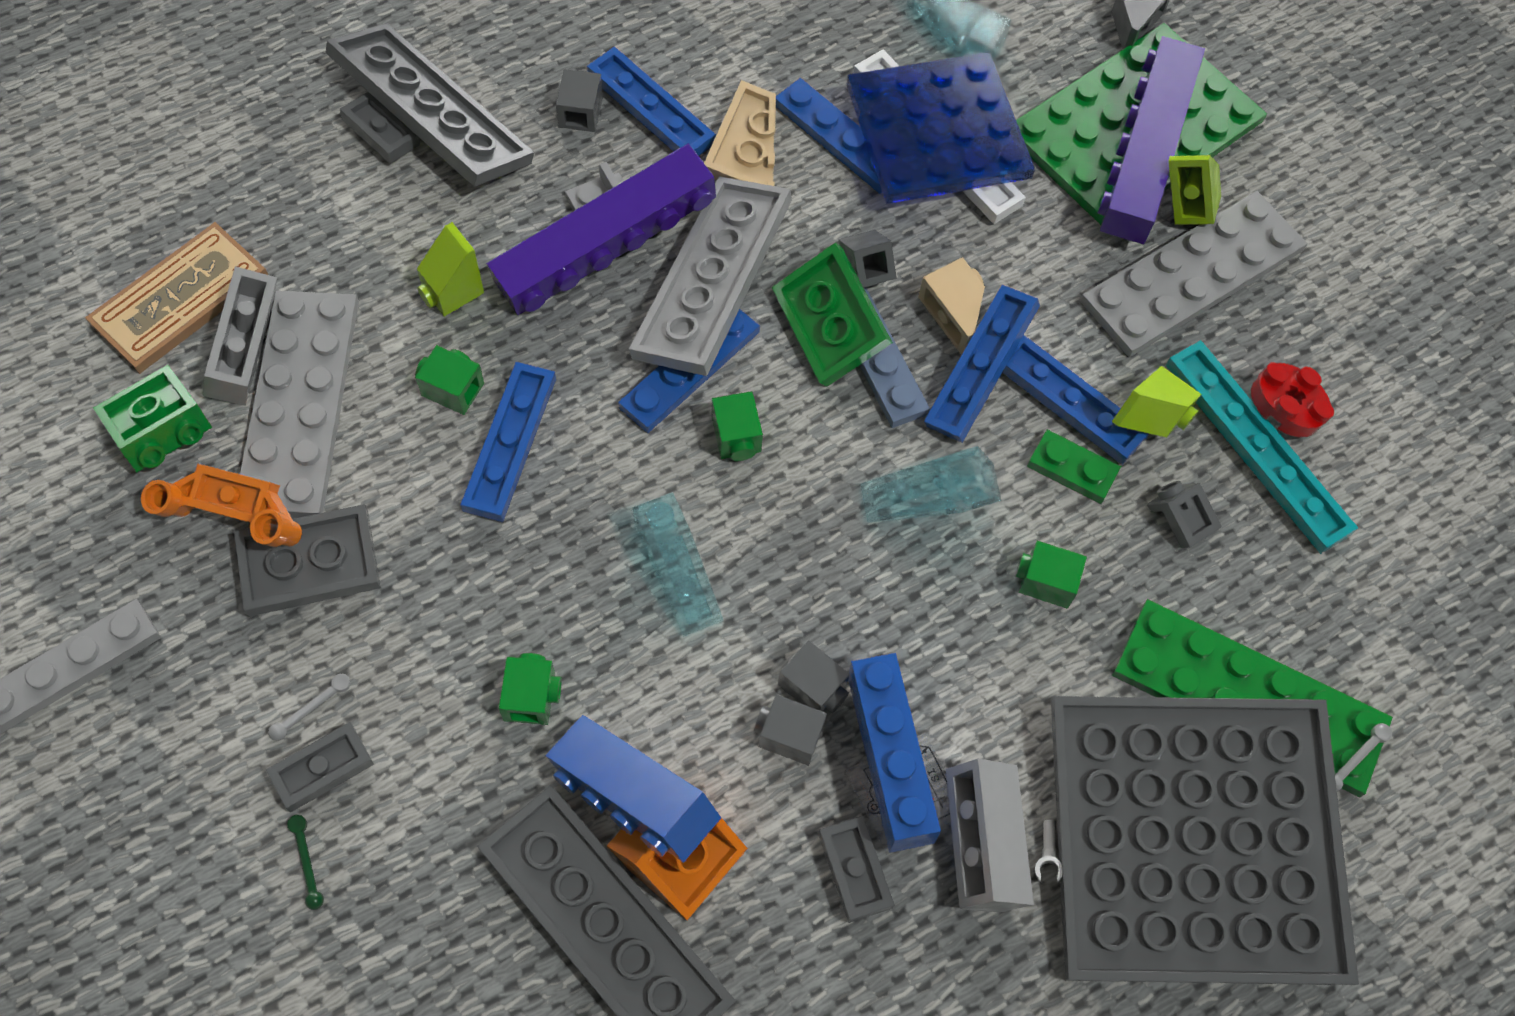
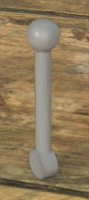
(340, 684)
(1379, 734)

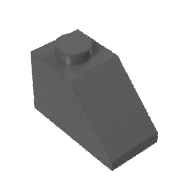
(1136, 18)

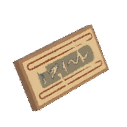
(172, 298)

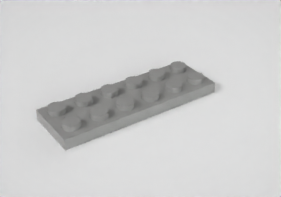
(1192, 273)
(711, 276)
(300, 396)

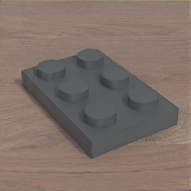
(327, 563)

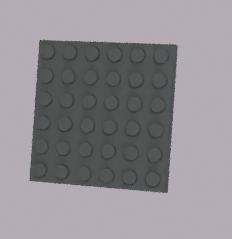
(1200, 842)

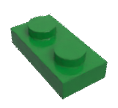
(1073, 466)

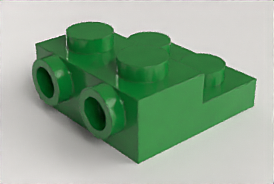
(152, 418)

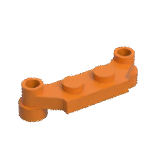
(229, 496)

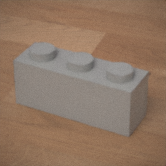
(239, 336)
(989, 836)

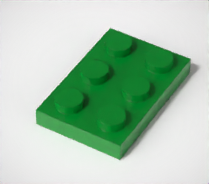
(831, 315)

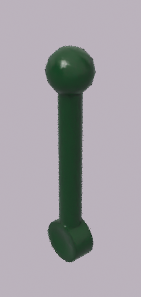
(297, 825)

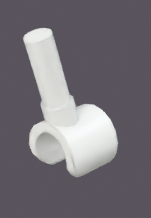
(1048, 850)

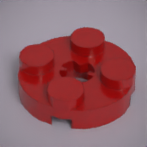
(1292, 398)

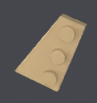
(746, 137)

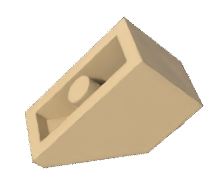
(954, 300)

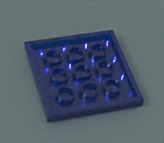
(939, 127)

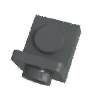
(1186, 512)

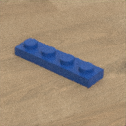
(650, 103)
(829, 128)
(982, 363)
(668, 387)
(1072, 399)
(508, 442)

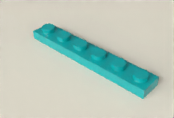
(1262, 448)

